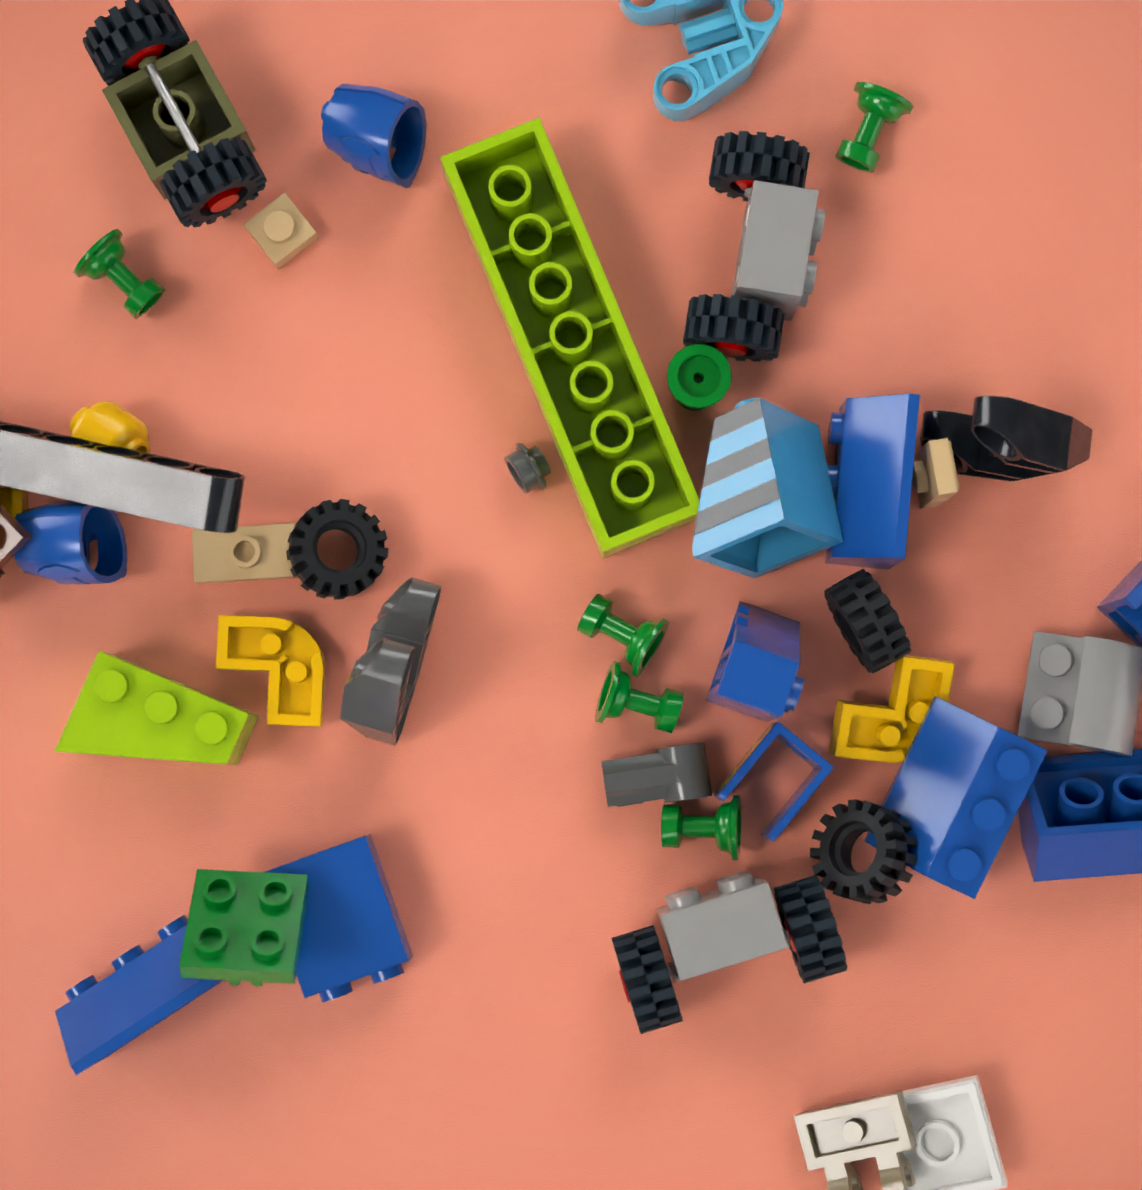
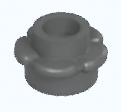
(528, 467)

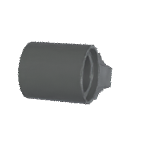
(669, 775)

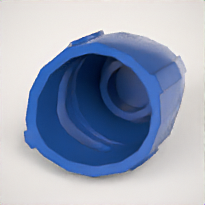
(366, 122)
(62, 542)

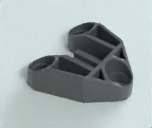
(387, 674)

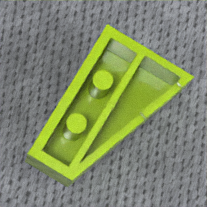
(150, 716)

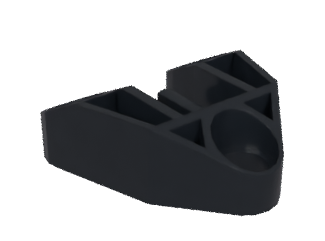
(1009, 439)

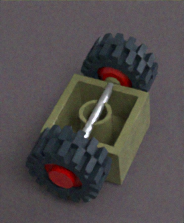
(174, 111)

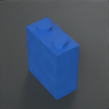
(348, 920)

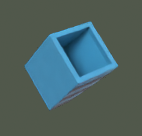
(764, 492)

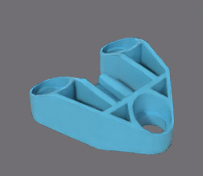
(713, 71)

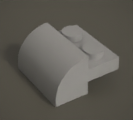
(1082, 693)

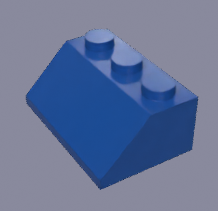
(873, 478)
(960, 793)
(1084, 817)
(129, 1001)

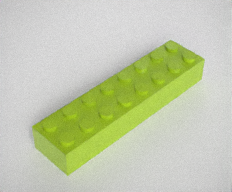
(571, 338)

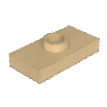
(934, 473)
(242, 555)

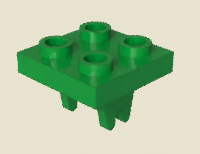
(244, 927)

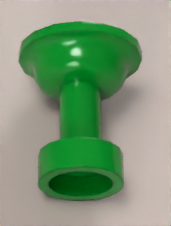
(879, 107)
(106, 260)
(698, 376)
(640, 641)
(618, 695)
(723, 827)

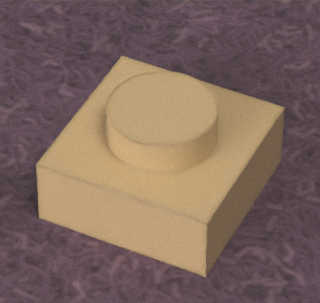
(281, 230)

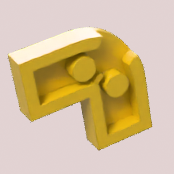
(288, 655)
(887, 731)

